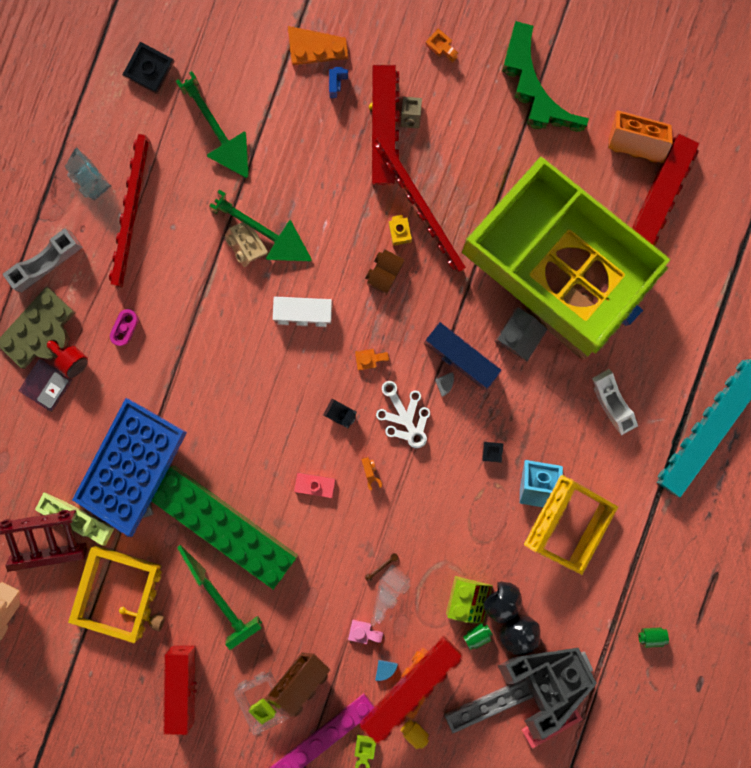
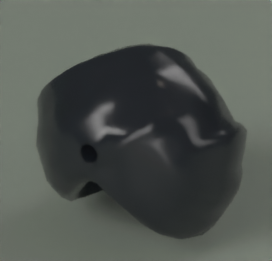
(504, 603)
(520, 635)

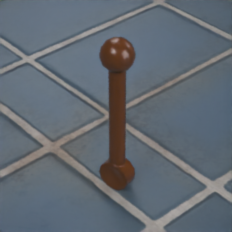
(394, 557)

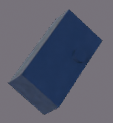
(462, 356)

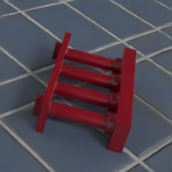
(45, 557)

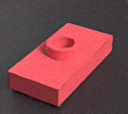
(314, 485)

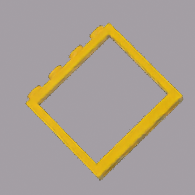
(552, 513)
(86, 583)

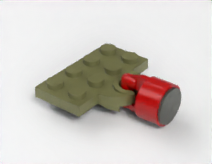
(42, 334)

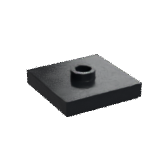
(148, 67)

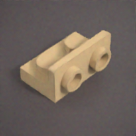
(245, 243)

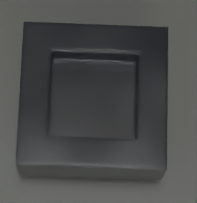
(492, 452)

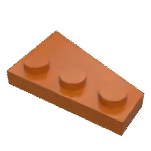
(315, 47)

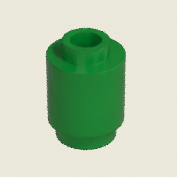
(478, 636)
(653, 637)

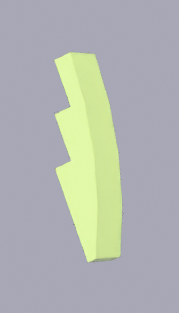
(83, 522)

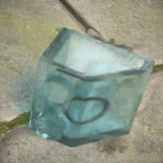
(86, 175)

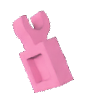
(361, 632)

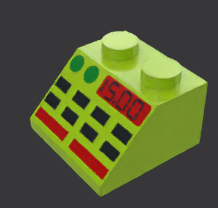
(467, 600)

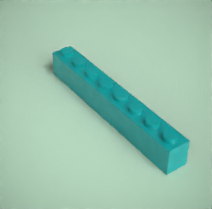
(709, 432)

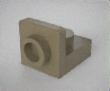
(411, 112)

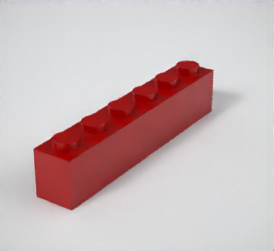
(383, 119)
(665, 187)
(410, 690)

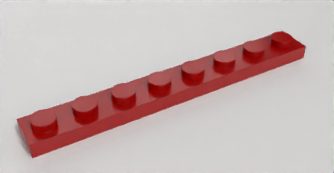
(414, 197)
(130, 205)

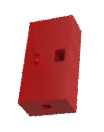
(179, 690)

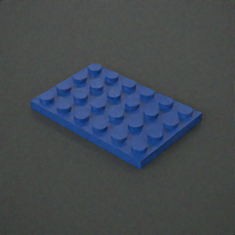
(129, 467)

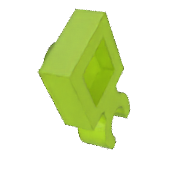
(365, 750)

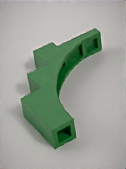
(529, 89)

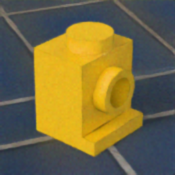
(399, 237)

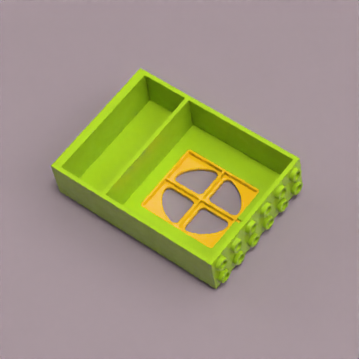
(551, 214)

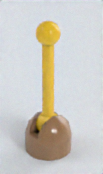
(155, 622)

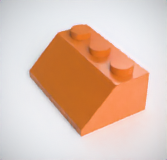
(640, 137)

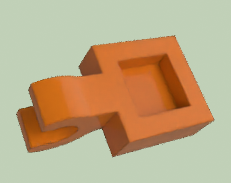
(440, 44)
(367, 359)
(369, 467)

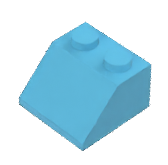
(538, 482)

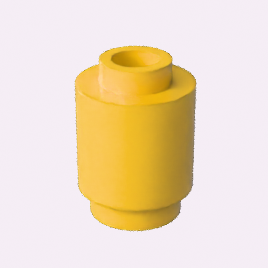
(415, 734)

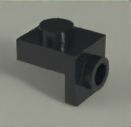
(340, 413)

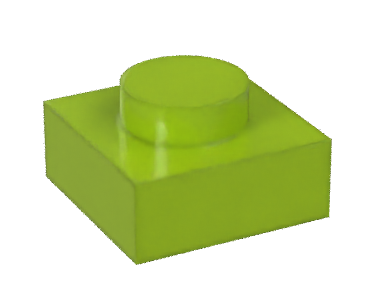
(262, 711)

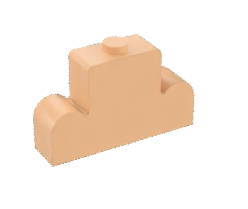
(8, 605)

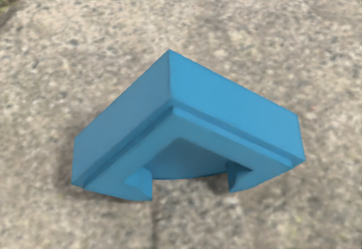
(385, 670)

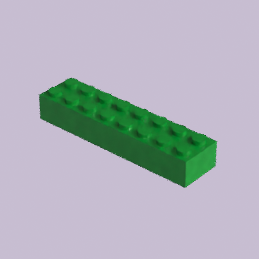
(223, 527)

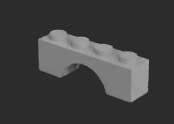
(56, 252)

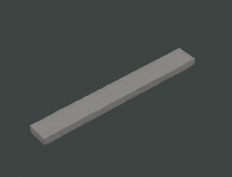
(491, 704)

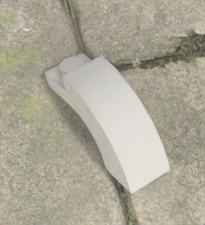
(613, 402)

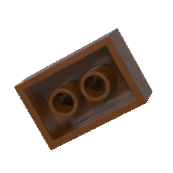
(298, 685)

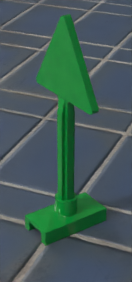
(232, 152)
(286, 246)
(242, 630)

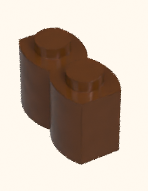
(385, 271)

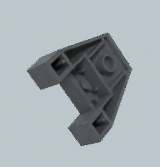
(557, 683)

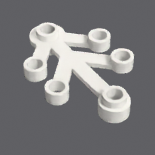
(405, 417)

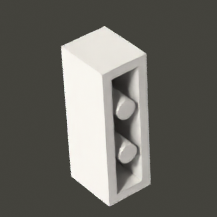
(302, 311)

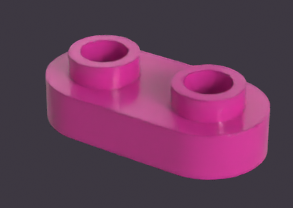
(122, 326)

